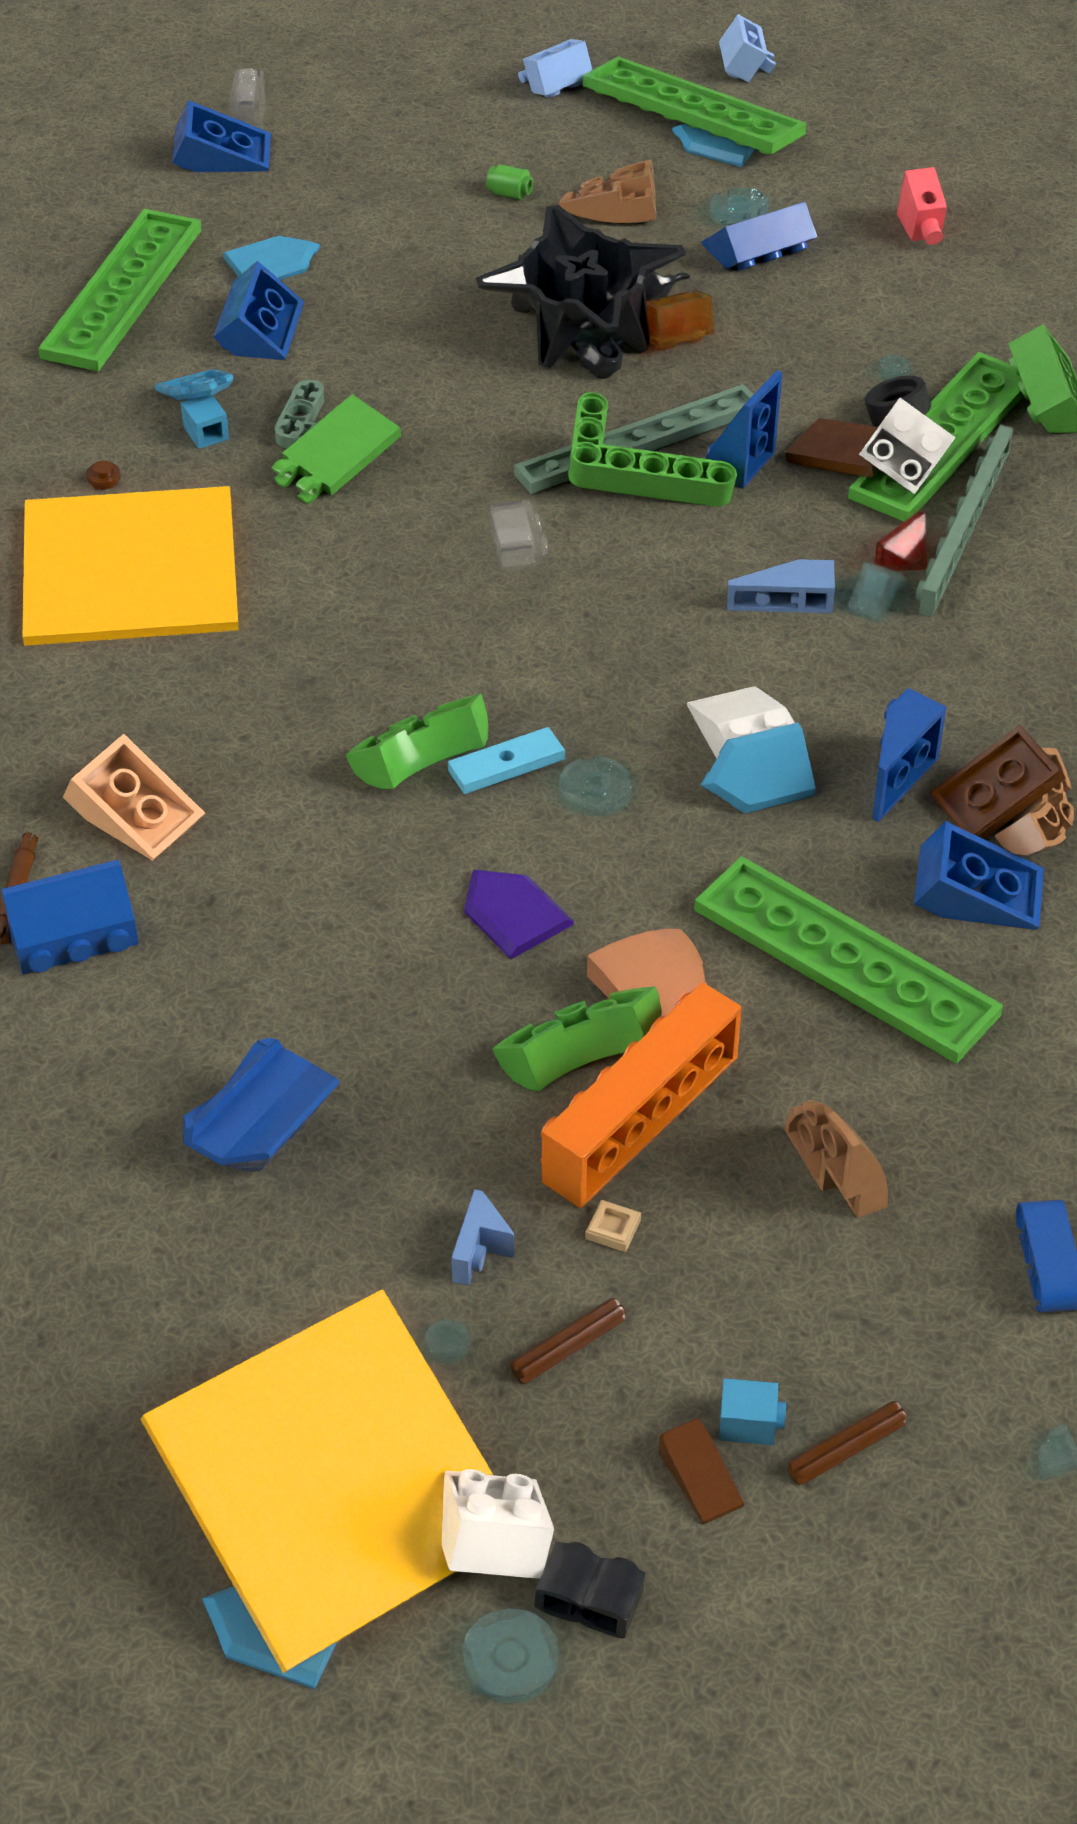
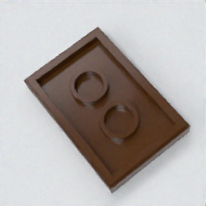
(833, 447)
(997, 784)

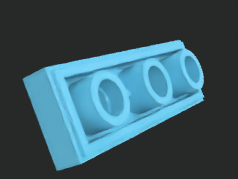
(506, 760)

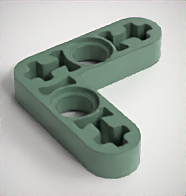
(298, 404)

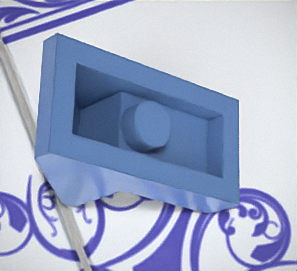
(481, 1233)

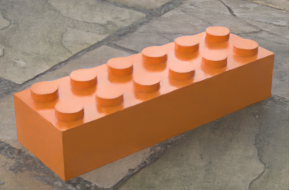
(639, 1094)

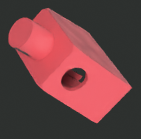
(922, 205)

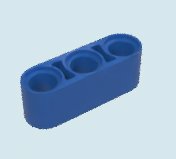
(1051, 1253)

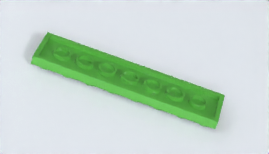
(695, 105)
(120, 290)
(965, 408)
(849, 959)

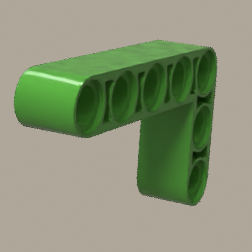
(638, 470)

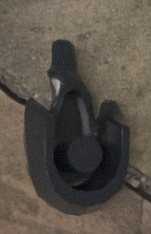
(660, 286)
(601, 361)

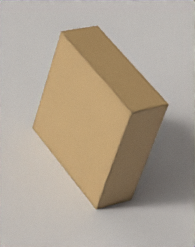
(613, 1226)

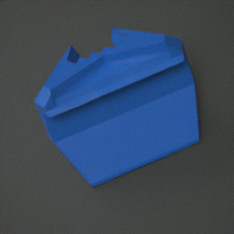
(258, 1107)

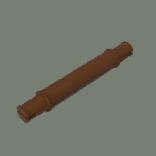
(18, 875)

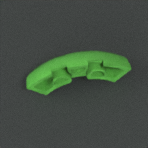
(420, 743)
(578, 1037)

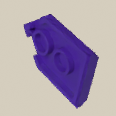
(513, 911)

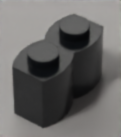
(590, 1588)

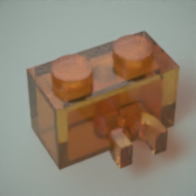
(680, 318)

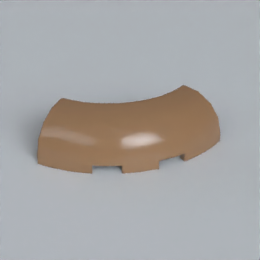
(1044, 821)

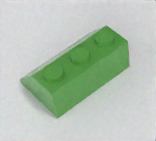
(1046, 380)

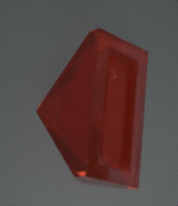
(904, 546)

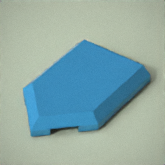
(704, 144)
(278, 254)
(195, 385)
(762, 769)
(245, 1644)

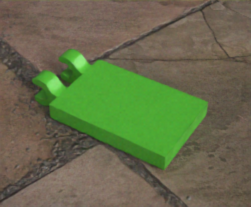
(336, 449)

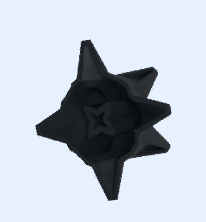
(581, 283)

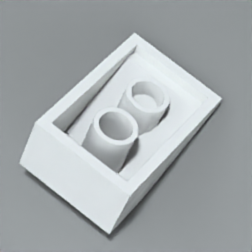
(737, 715)

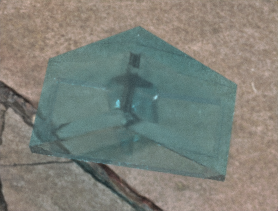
(875, 591)

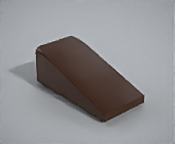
(699, 1471)

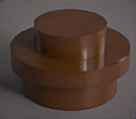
(103, 475)

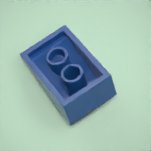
(218, 142)
(752, 433)
(908, 747)
(977, 881)

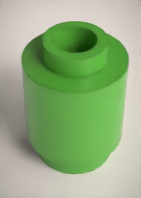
(509, 181)

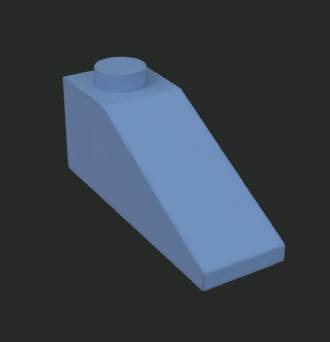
(785, 588)

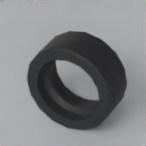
(885, 395)

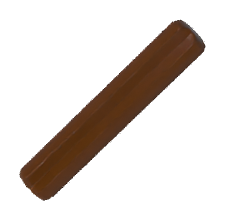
(568, 1340)
(847, 1442)

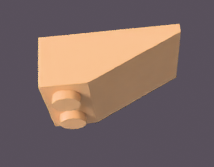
(132, 799)

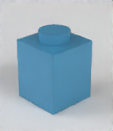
(204, 421)
(750, 1412)

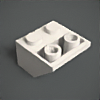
(907, 445)
(495, 1524)

